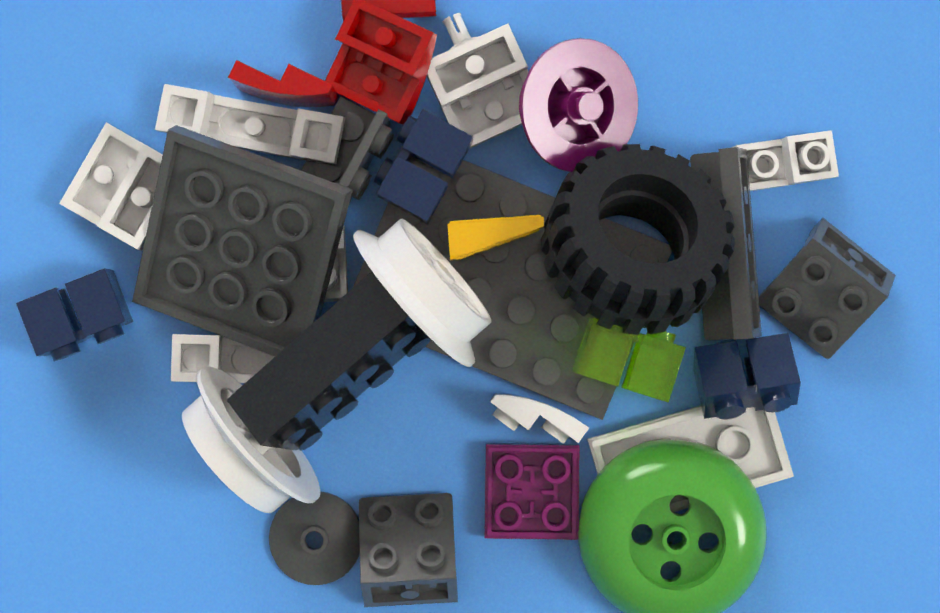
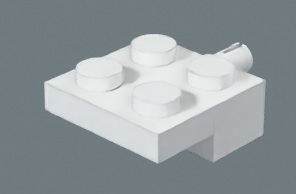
(479, 81)
(116, 186)

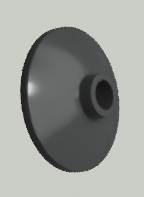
(340, 535)

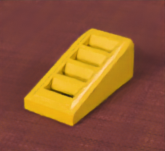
(479, 235)

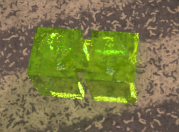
(651, 365)

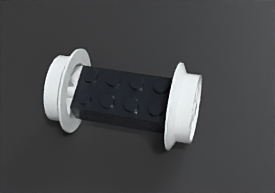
(258, 429)

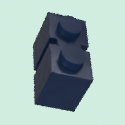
(432, 143)
(53, 322)
(769, 370)

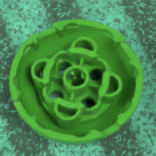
(638, 491)

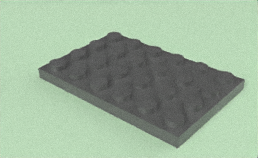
(532, 327)

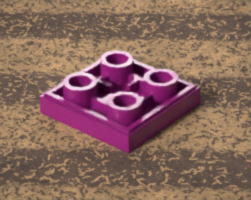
(532, 491)

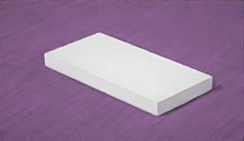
(748, 440)

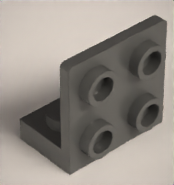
(361, 140)
(827, 289)
(407, 550)

